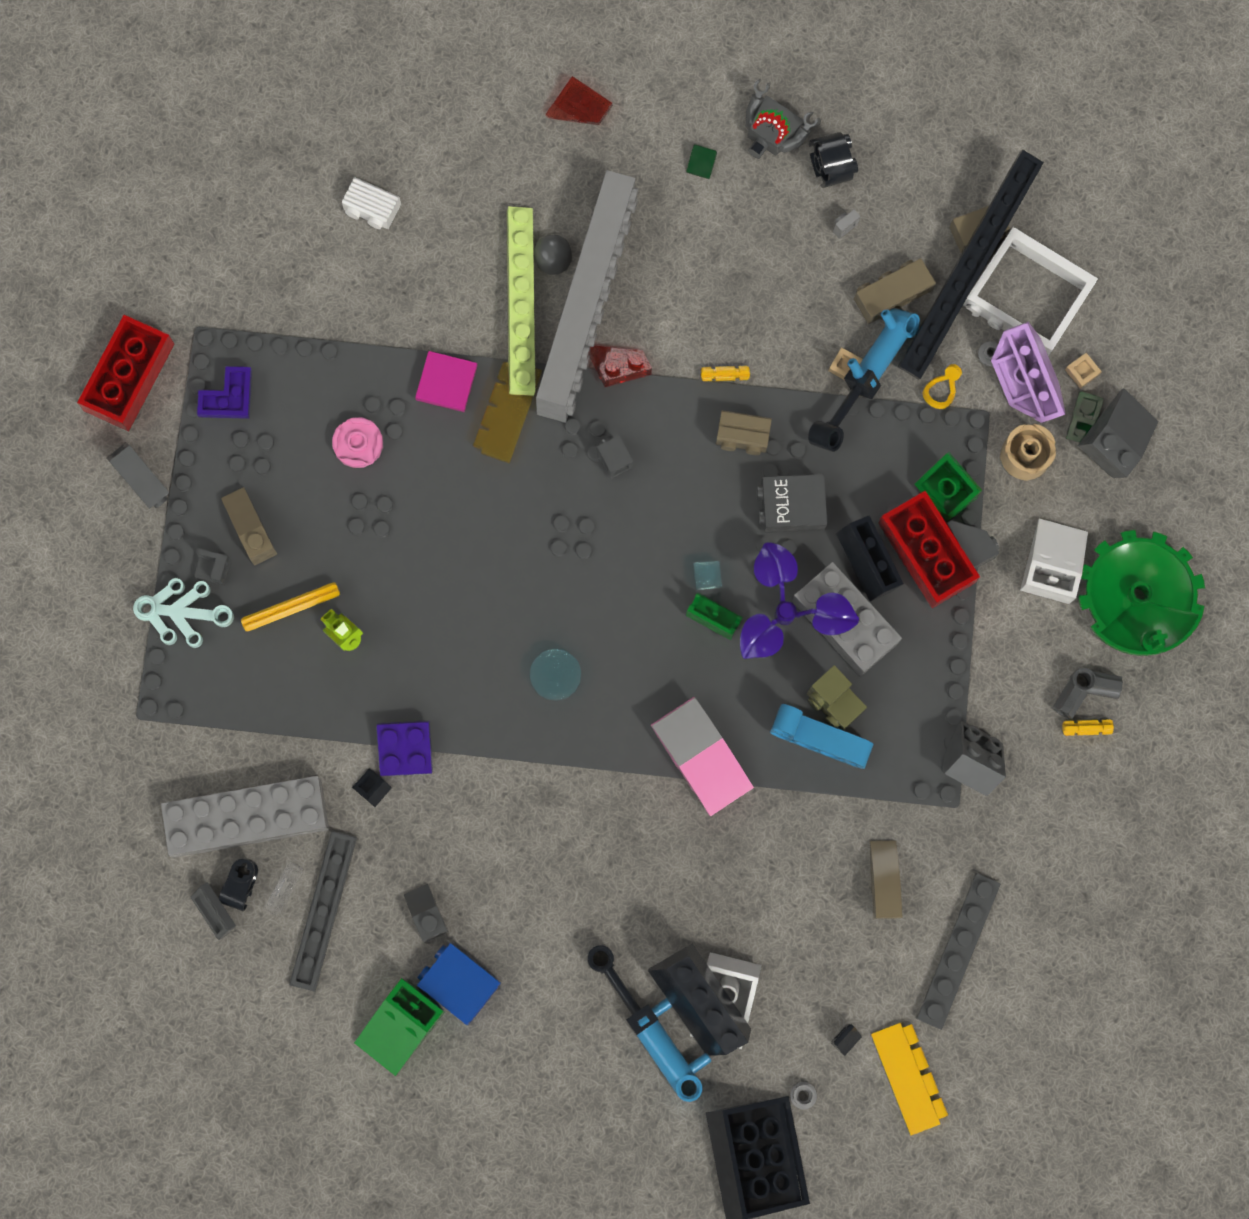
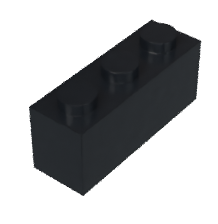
(869, 558)

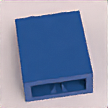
(458, 983)

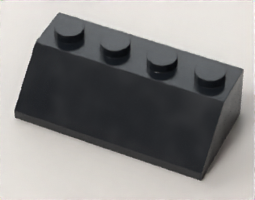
(701, 1002)

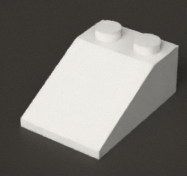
(738, 980)

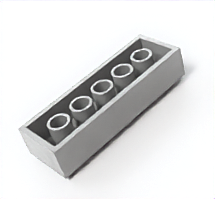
(244, 816)

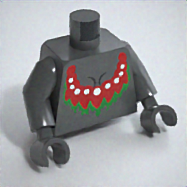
(774, 126)

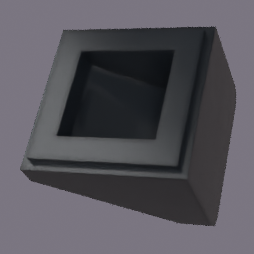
(372, 787)
(846, 1039)

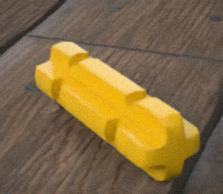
(725, 373)
(1087, 727)

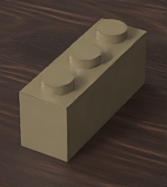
(894, 289)

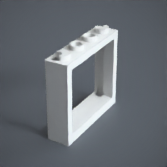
(1047, 258)

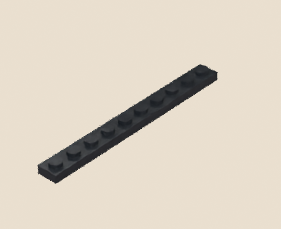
(970, 264)

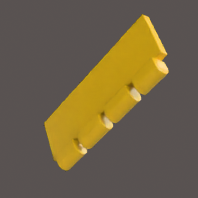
(904, 1075)

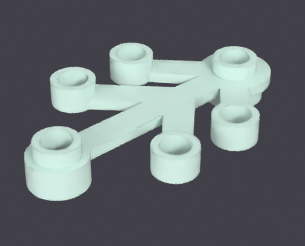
(179, 611)

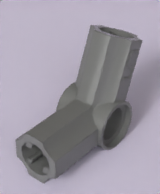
(1097, 684)

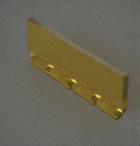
(505, 420)

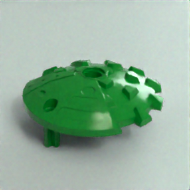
(1169, 589)

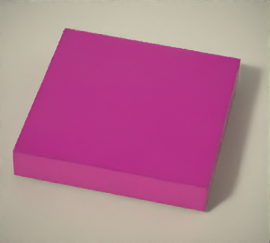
(446, 381)

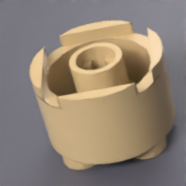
(1018, 462)

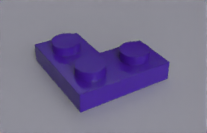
(233, 401)

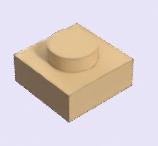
(840, 364)
(1083, 370)

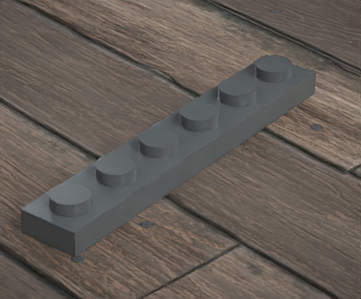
(958, 951)

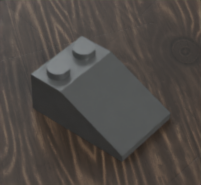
(1120, 435)

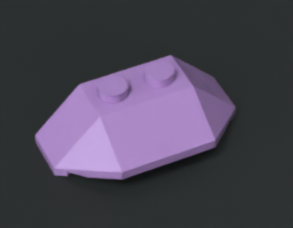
(1027, 374)

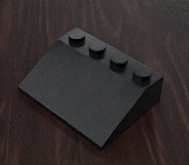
(757, 1158)

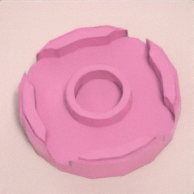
(357, 442)

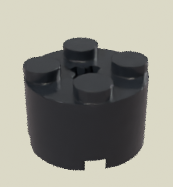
(833, 159)

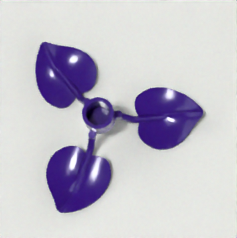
(760, 636)

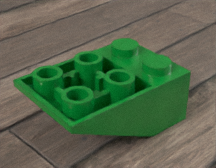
(399, 1026)

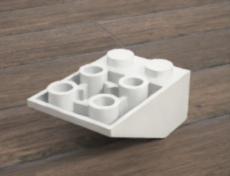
(1055, 562)

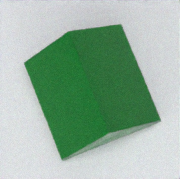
(949, 487)

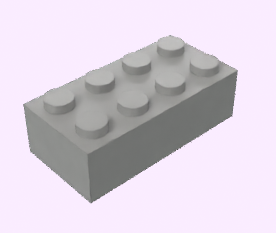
(869, 638)

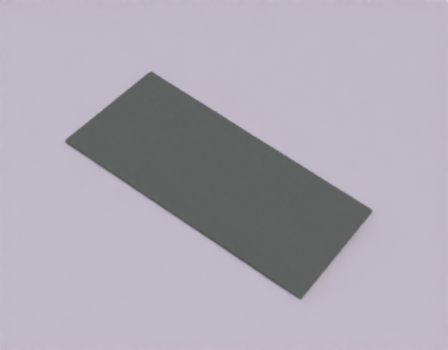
(487, 563)

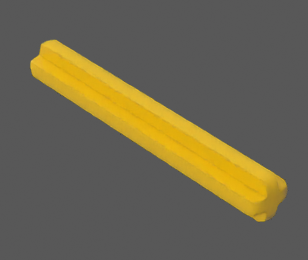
(290, 606)

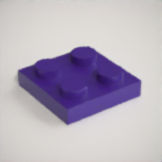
(404, 748)

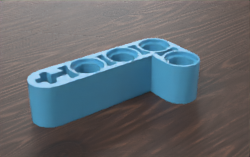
(820, 737)

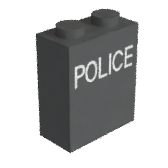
(792, 503)

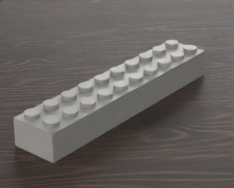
(587, 297)

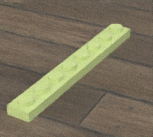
(520, 301)

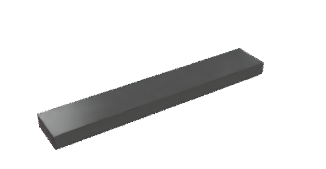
(323, 911)

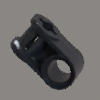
(237, 889)

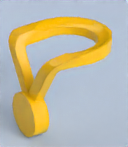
(953, 373)

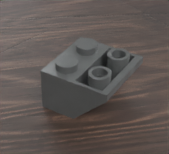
(975, 759)

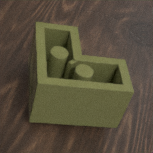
(835, 699)

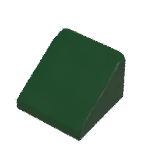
(701, 161)

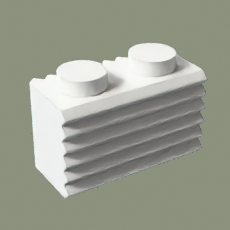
(370, 204)

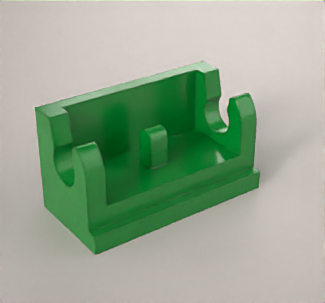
(714, 616)

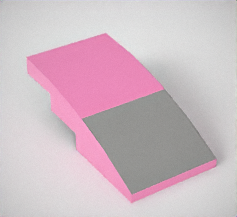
(702, 756)

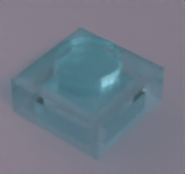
(707, 575)

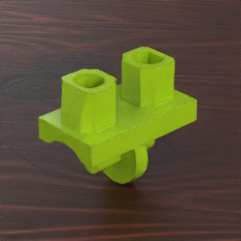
(341, 630)

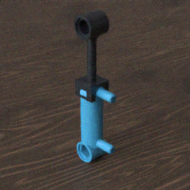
(864, 377)
(652, 1034)

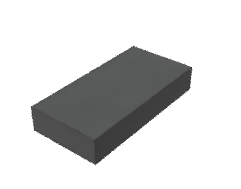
(213, 911)

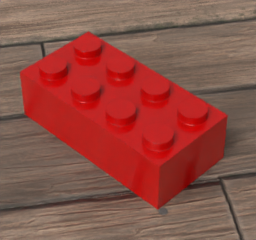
(126, 373)
(928, 549)

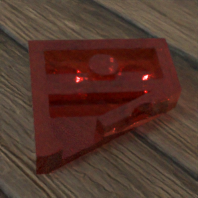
(579, 104)
(619, 364)

